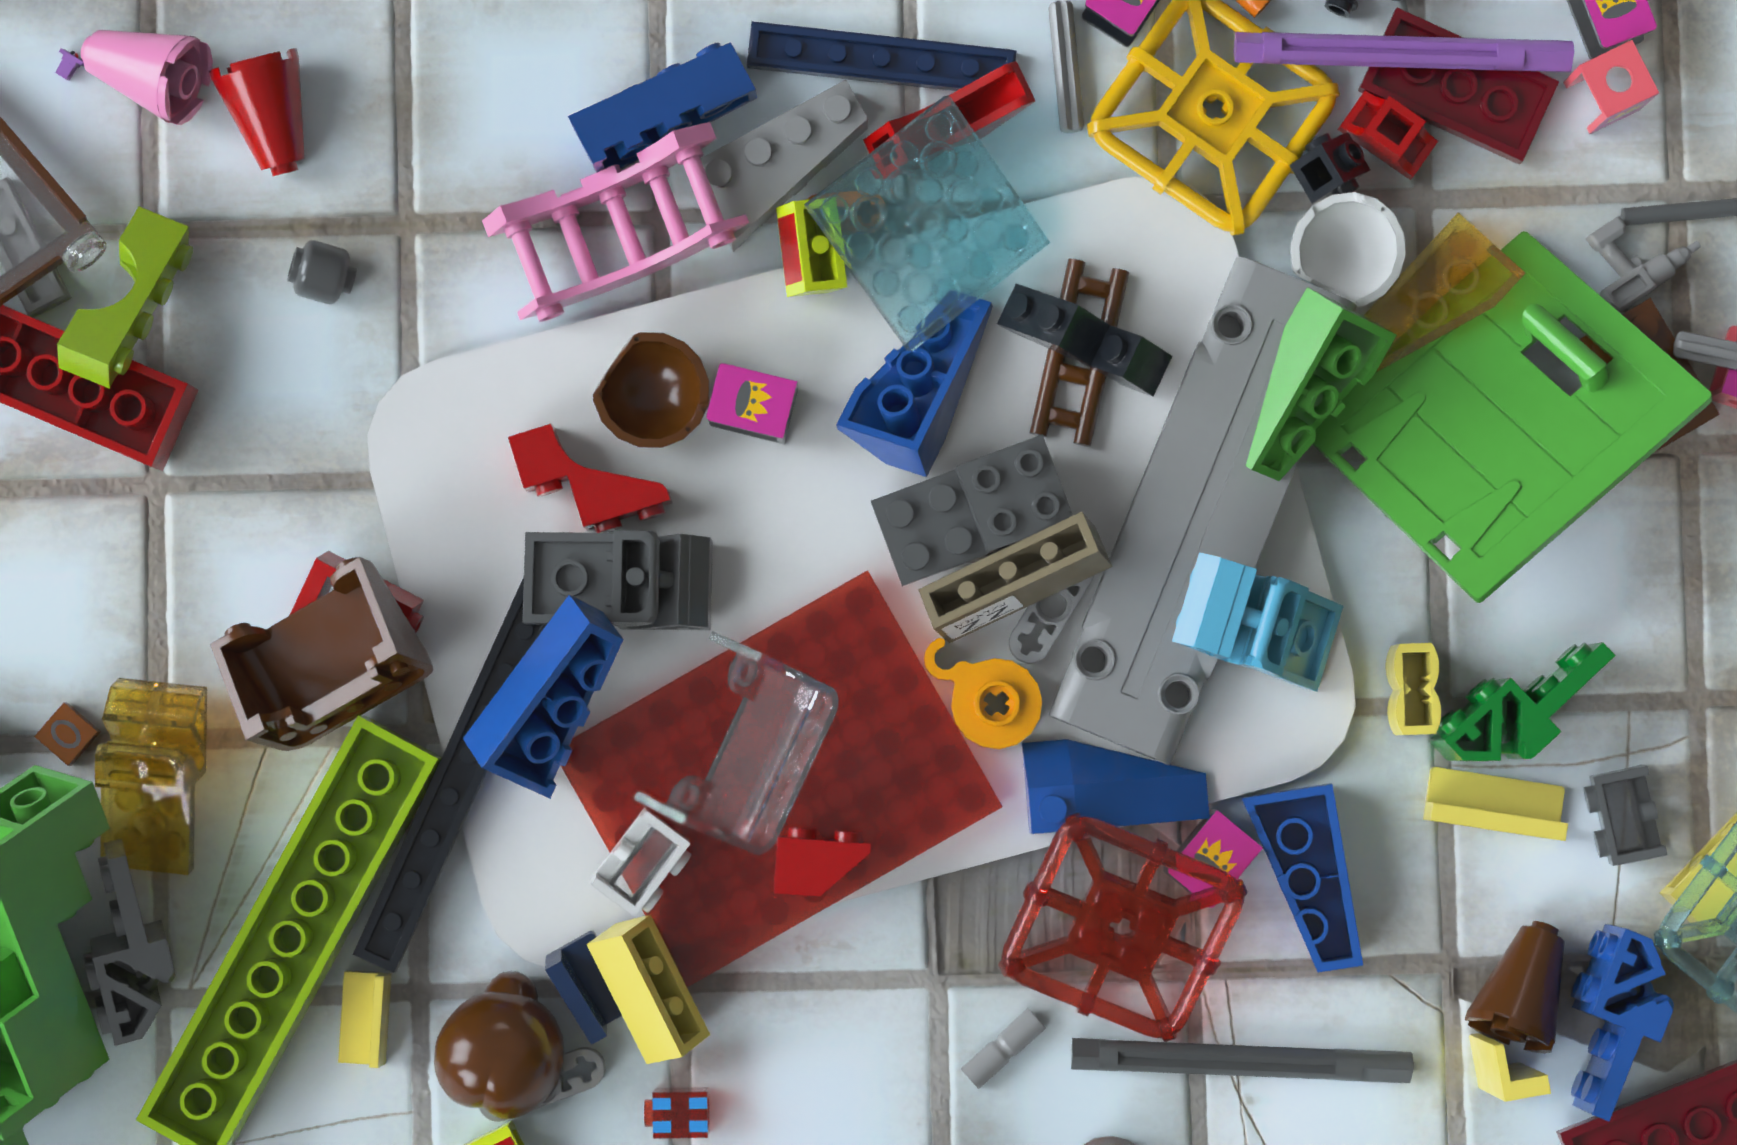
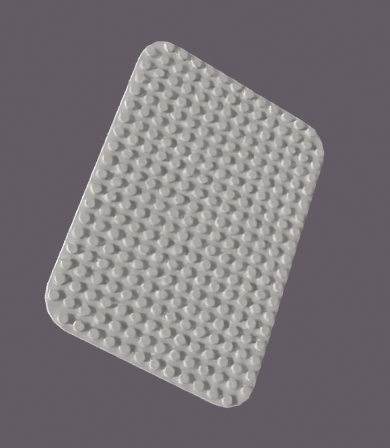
(803, 523)

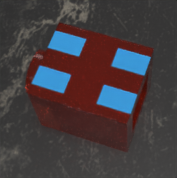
(678, 1112)

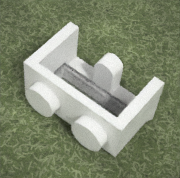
(641, 863)

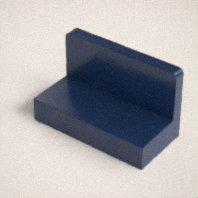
(582, 987)

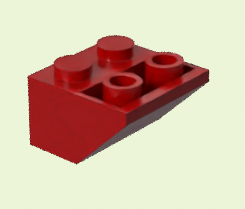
(815, 864)

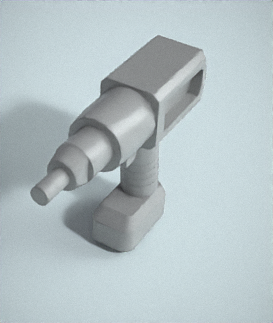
(1636, 278)

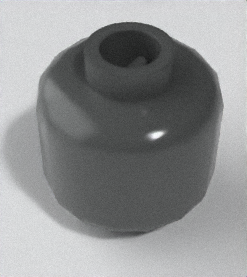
(321, 272)

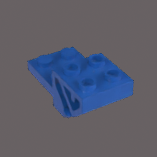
(1606, 991)

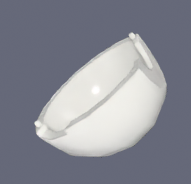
(1349, 247)

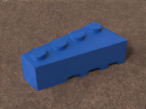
(545, 698)
(1308, 858)

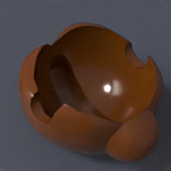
(500, 1049)

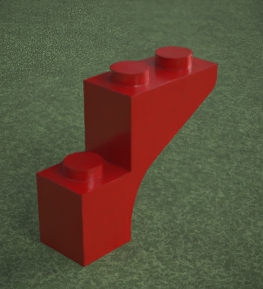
(983, 103)
(599, 495)

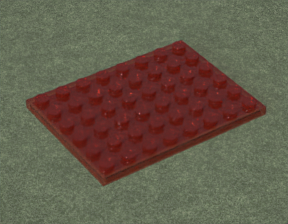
(883, 770)

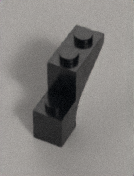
(1085, 338)

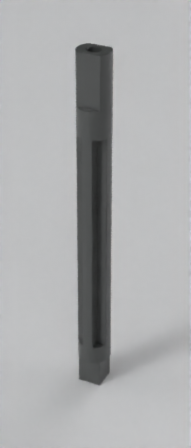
(1242, 1060)

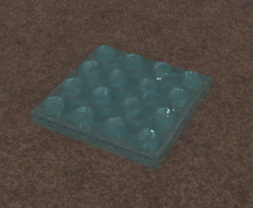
(927, 223)

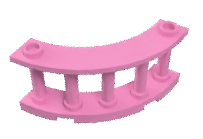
(608, 186)

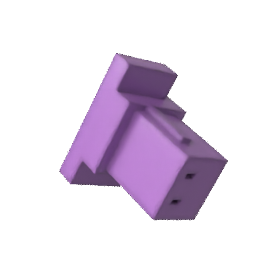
(68, 64)

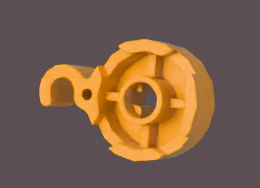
(972, 685)

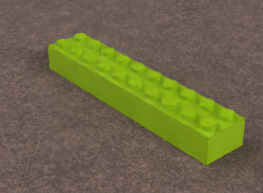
(290, 937)

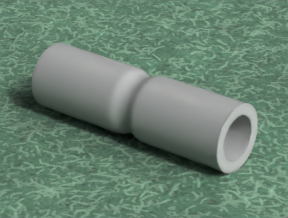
(998, 1052)

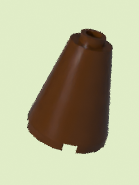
(1523, 991)

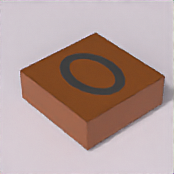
(67, 734)

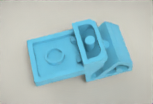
(1257, 621)

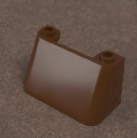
(321, 661)

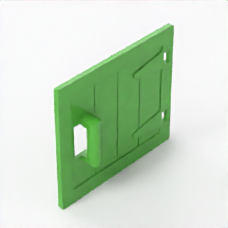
(1488, 445)

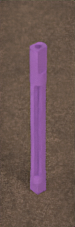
(1404, 51)

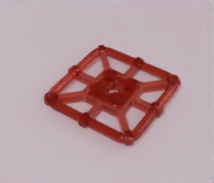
(1128, 954)

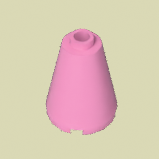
(151, 69)

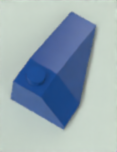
(914, 396)

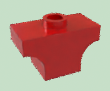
(1389, 133)

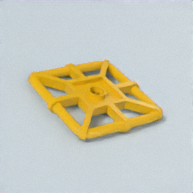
(1216, 138)

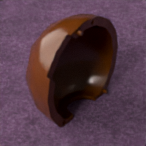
(653, 391)

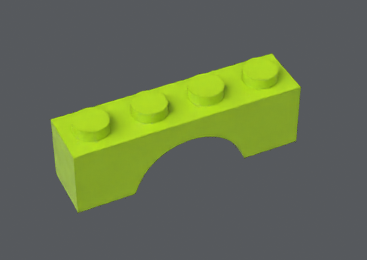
(102, 340)

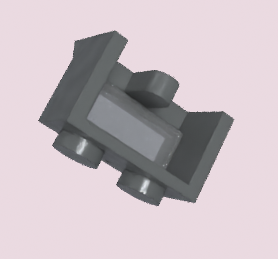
(1624, 816)

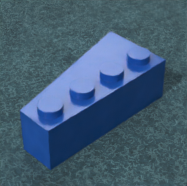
(668, 102)

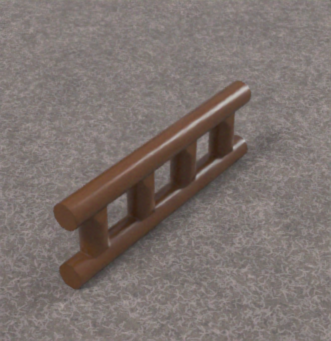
(1056, 370)

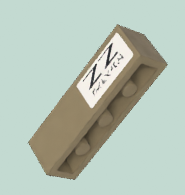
(1015, 577)

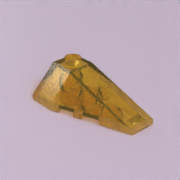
(1444, 288)

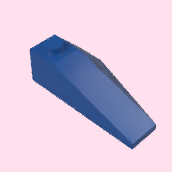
(1106, 785)

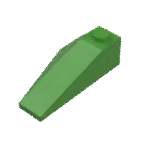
(1316, 366)

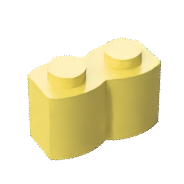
(1412, 675)

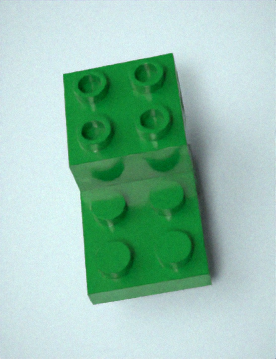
(1520, 716)

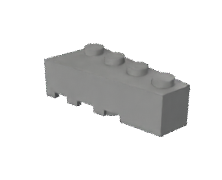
(782, 156)

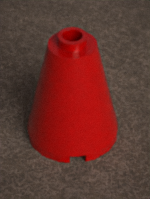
(266, 107)

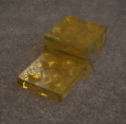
(152, 771)

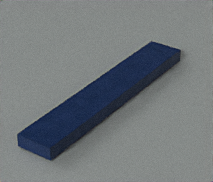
(871, 57)

